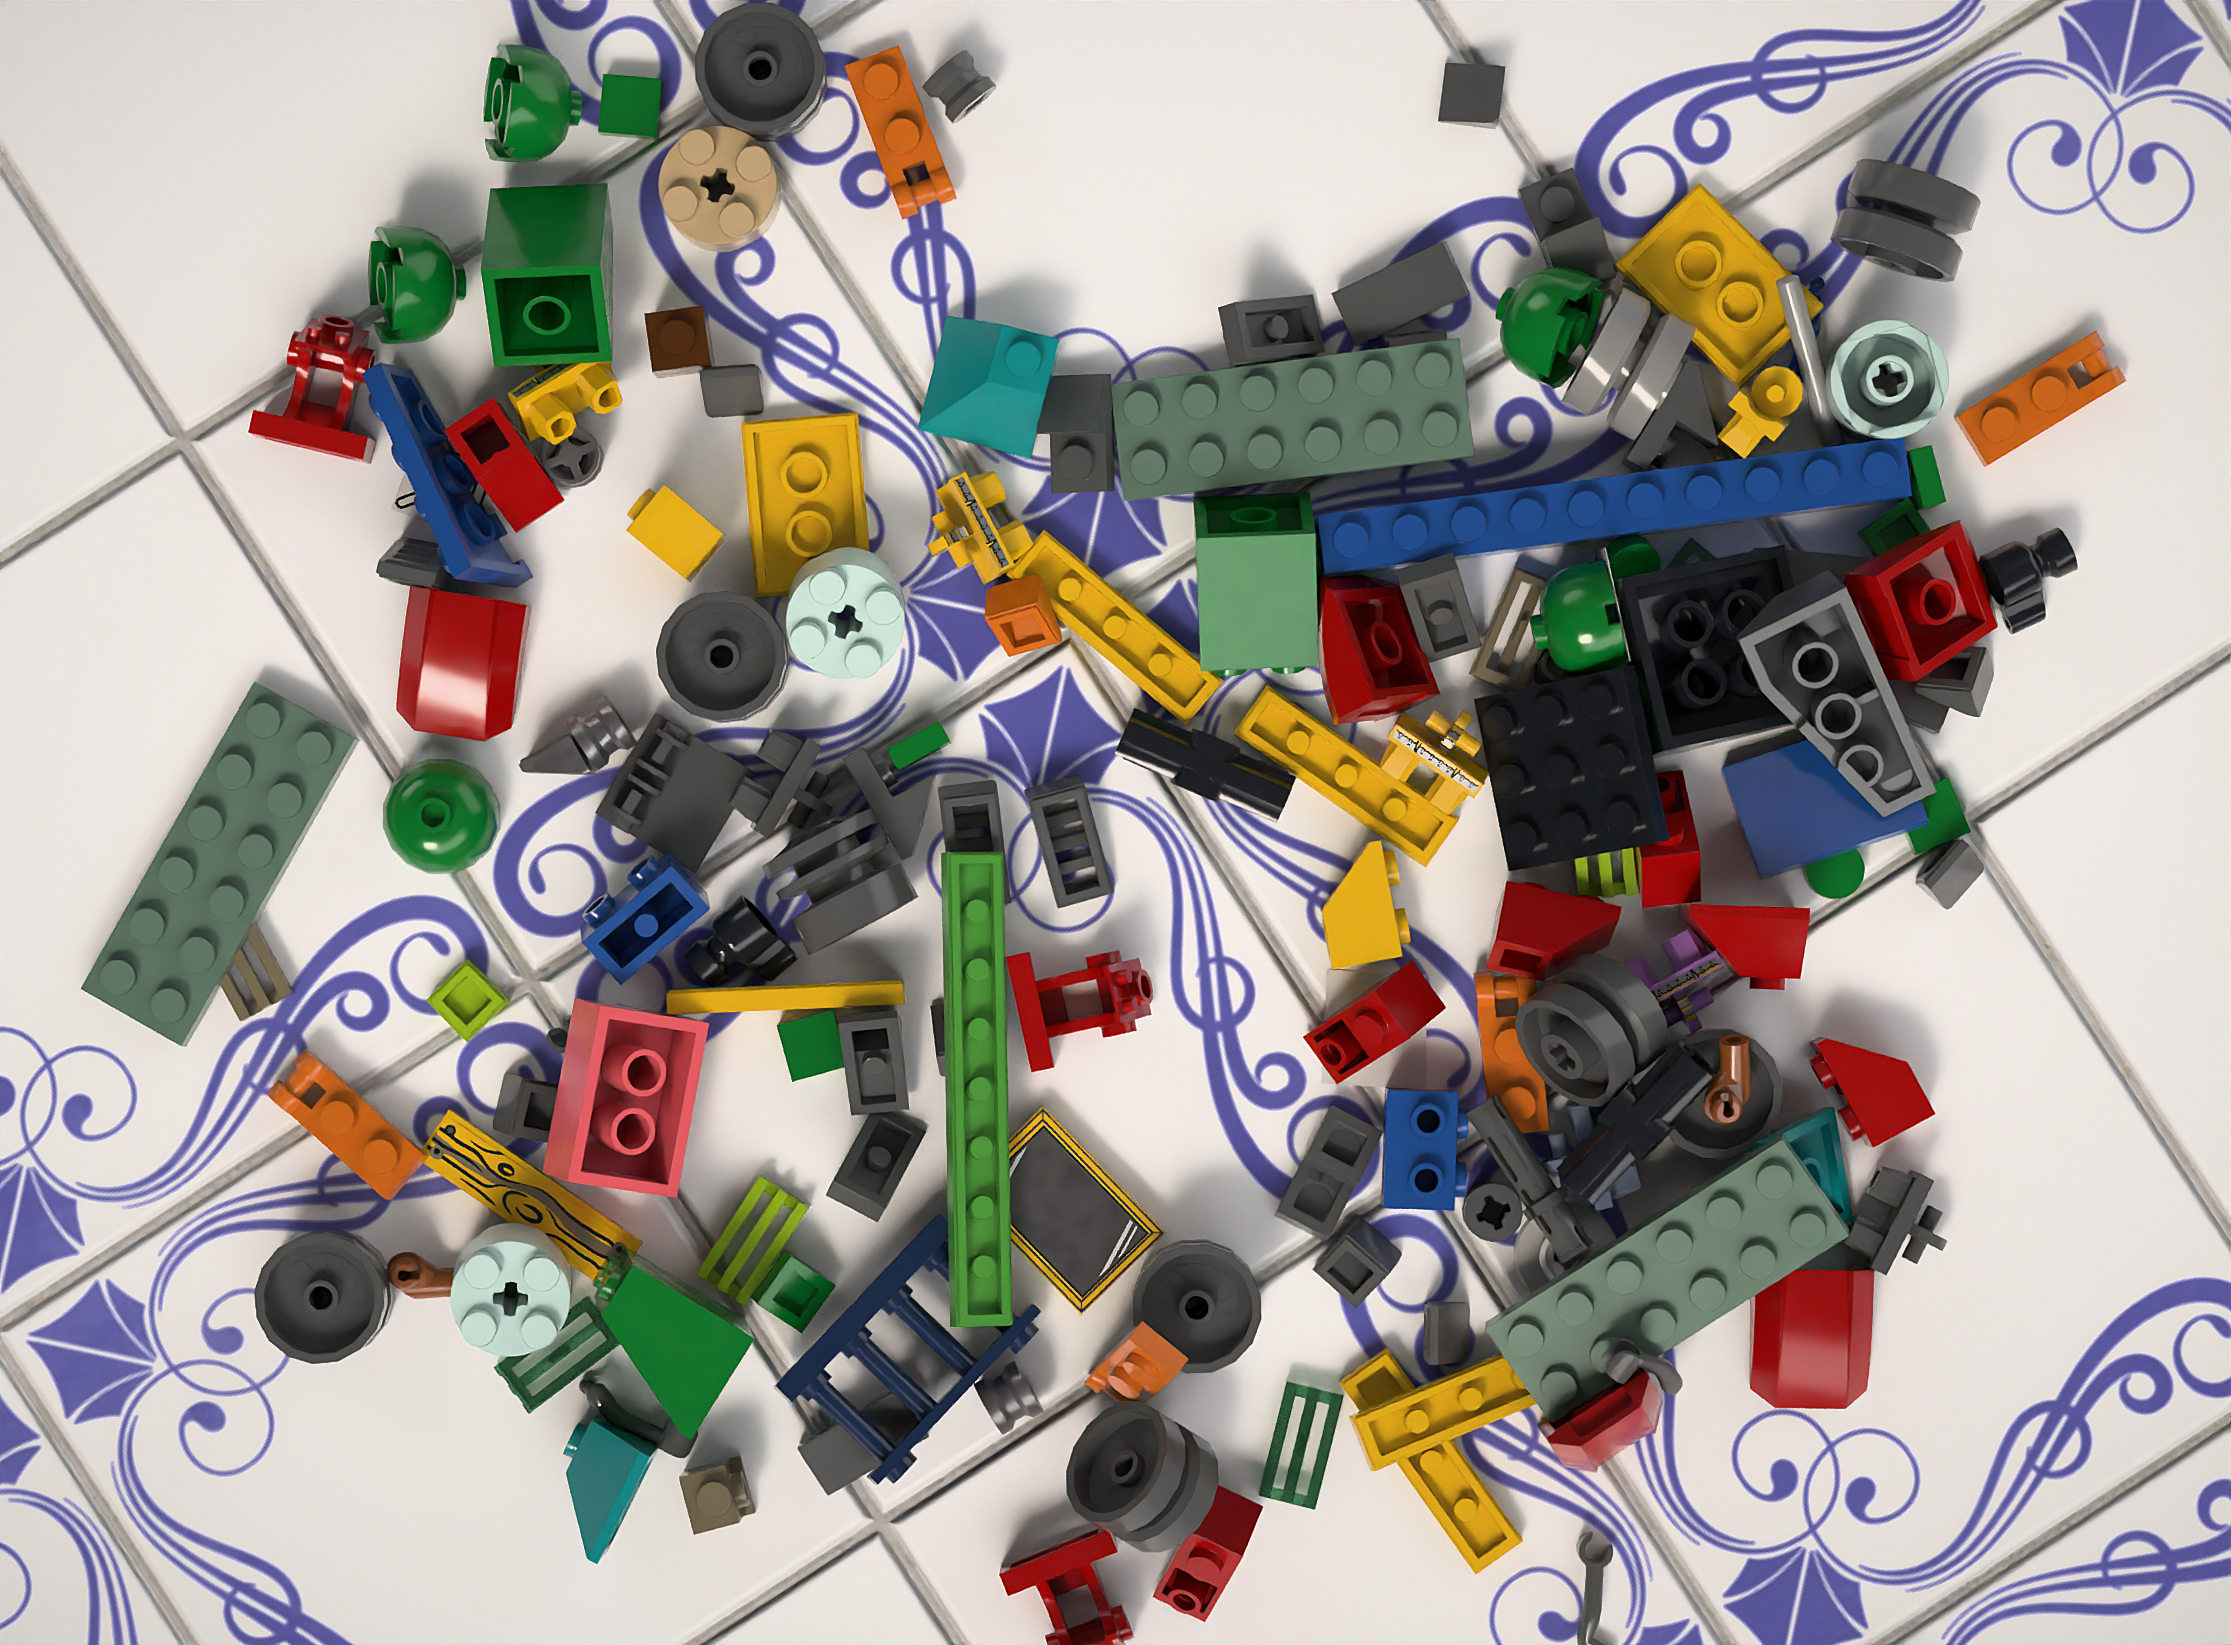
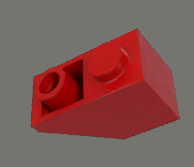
(504, 464)
(1671, 869)
(1545, 930)
(1375, 1022)
(1876, 1090)
(1209, 1556)

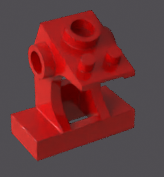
(334, 346)
(1042, 1010)
(1066, 1569)

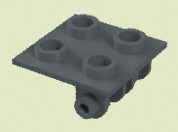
(673, 792)

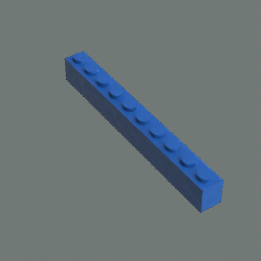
(1614, 507)

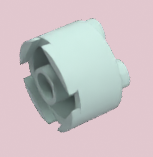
(1900, 352)
(822, 590)
(511, 1323)

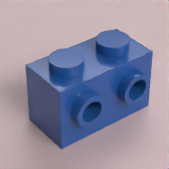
(643, 916)
(1421, 1149)

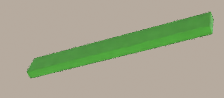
(976, 1089)

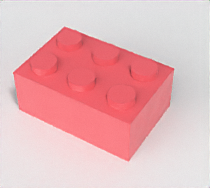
(625, 1098)

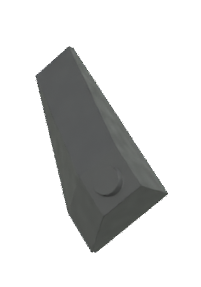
(1828, 682)

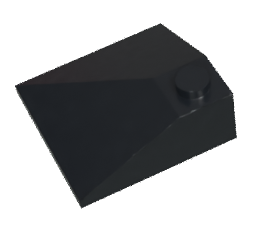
(1686, 648)

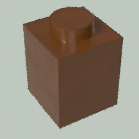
(679, 341)

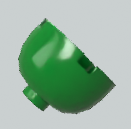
(529, 104)
(412, 283)
(1547, 322)
(1579, 621)
(441, 816)

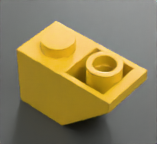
(674, 531)
(1360, 912)

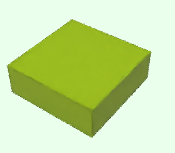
(468, 1000)

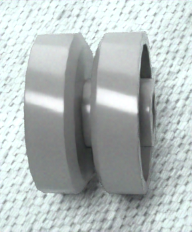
(1634, 367)

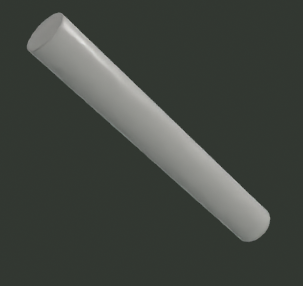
(1808, 359)

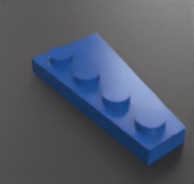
(441, 482)

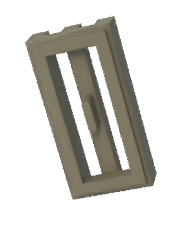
(1499, 676)
(274, 971)

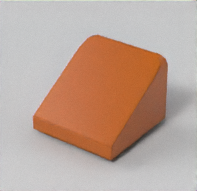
(1022, 615)

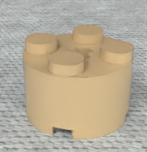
(702, 159)

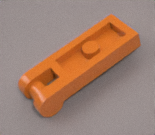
(899, 129)
(2037, 400)
(1503, 1060)
(349, 1126)
(1137, 1366)

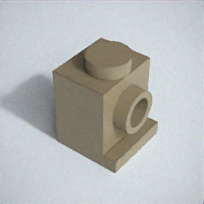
(716, 1494)

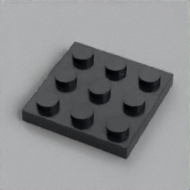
(1571, 768)

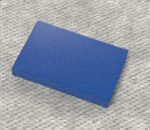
(1804, 810)

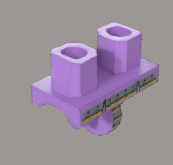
(1691, 965)

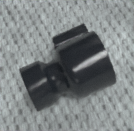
(2018, 574)
(743, 937)

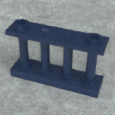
(851, 1338)

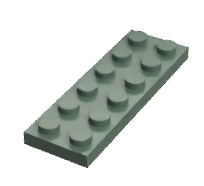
(1292, 420)
(219, 864)
(1668, 1276)

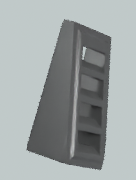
(414, 564)
(1056, 792)
(972, 794)

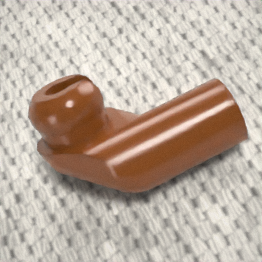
(1733, 1081)
(419, 1277)

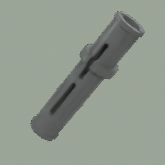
(1535, 1188)

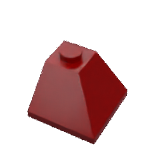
(1753, 939)

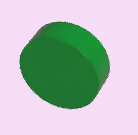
(1630, 557)
(1836, 876)

